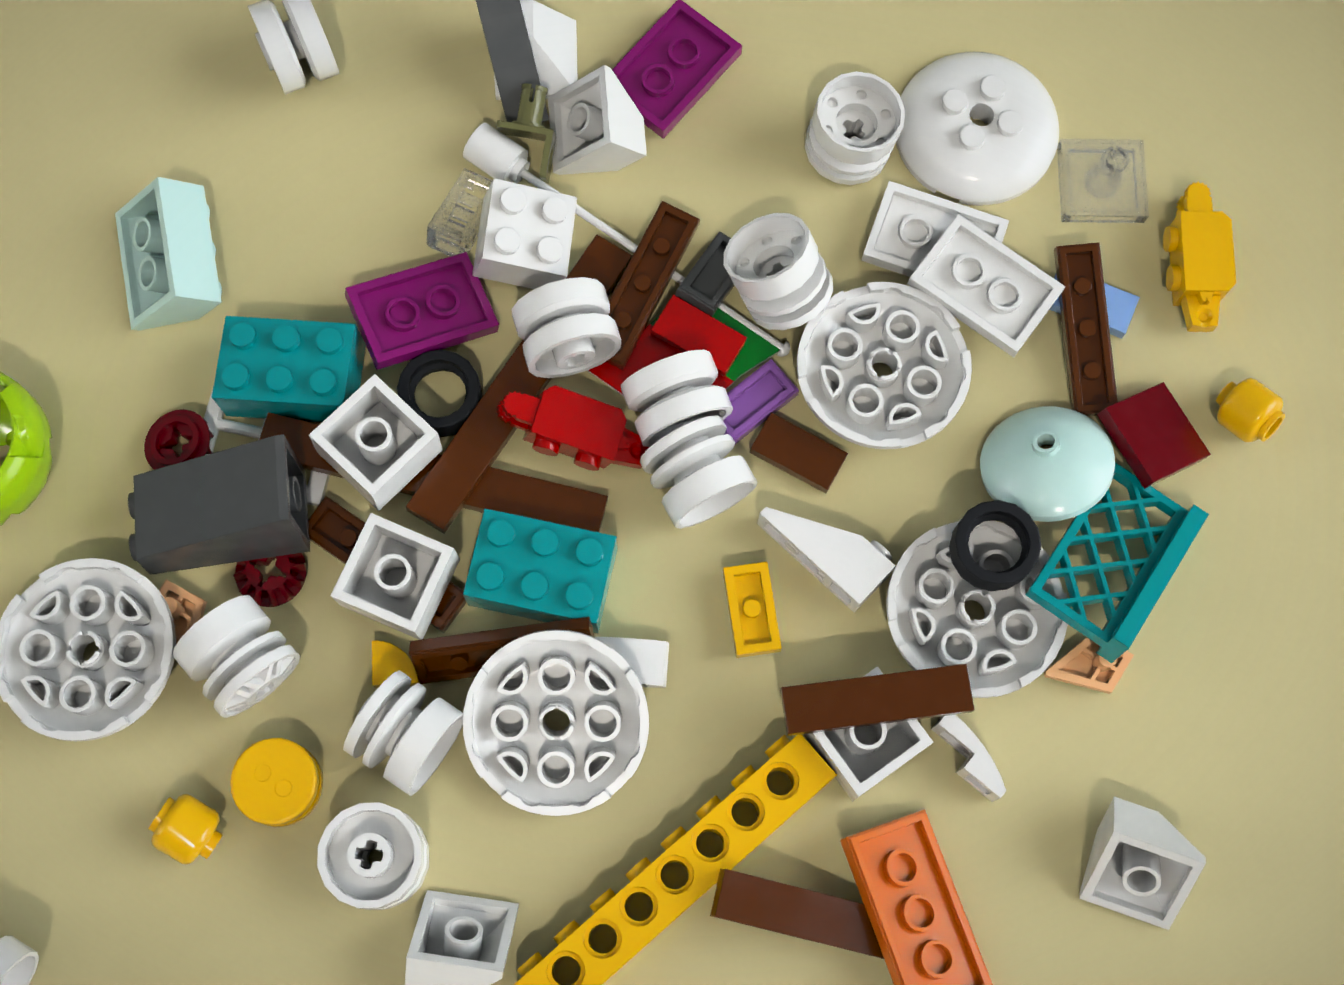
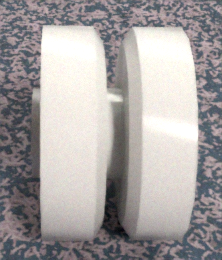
(292, 41)
(566, 327)
(674, 394)
(346, 852)

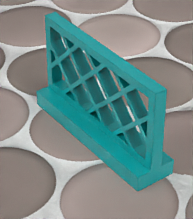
(1143, 588)

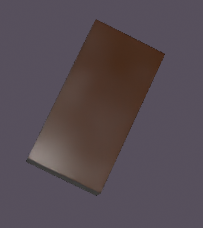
(798, 453)

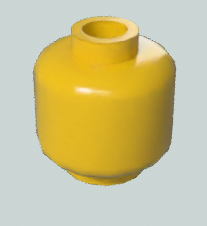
(1250, 410)
(185, 829)

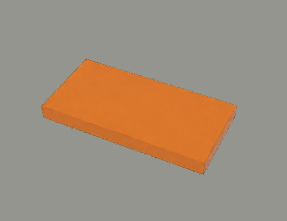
(914, 904)

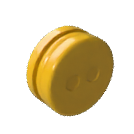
(276, 782)

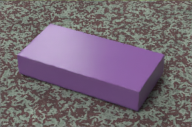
(757, 398)

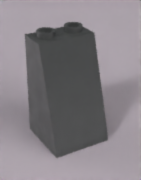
(221, 508)

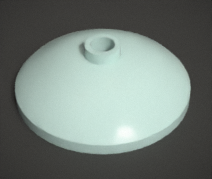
(1050, 481)

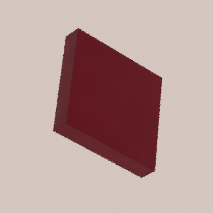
(1153, 435)

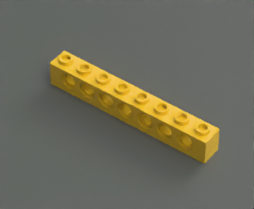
(807, 775)

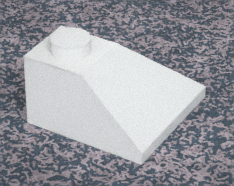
(553, 46)
(595, 125)
(1140, 865)
(460, 940)

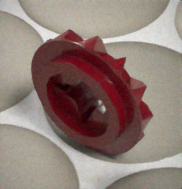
(166, 434)
(275, 590)

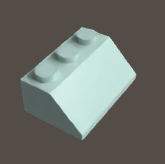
(167, 255)

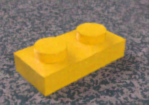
(751, 609)

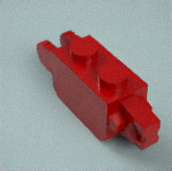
(574, 427)

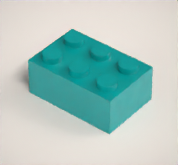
(287, 367)
(540, 569)

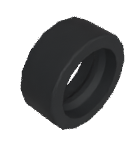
(441, 361)
(1013, 517)

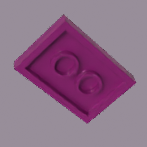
(675, 66)
(421, 310)

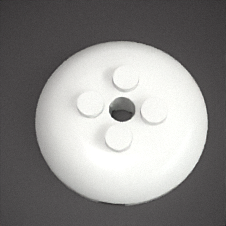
(973, 160)
(891, 327)
(930, 618)
(45, 644)
(546, 767)

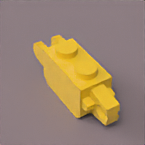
(1200, 258)

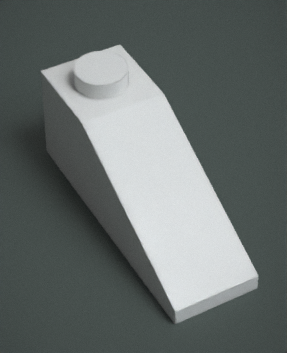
(836, 557)

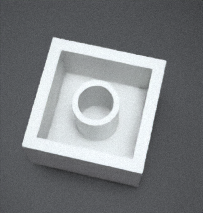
(524, 235)
(376, 442)
(396, 576)
(870, 752)

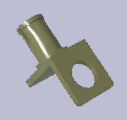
(530, 125)

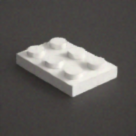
(913, 223)
(986, 285)

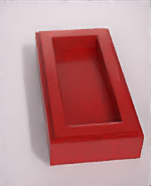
(692, 329)

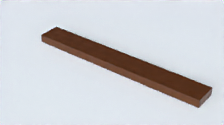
(483, 433)
(496, 491)

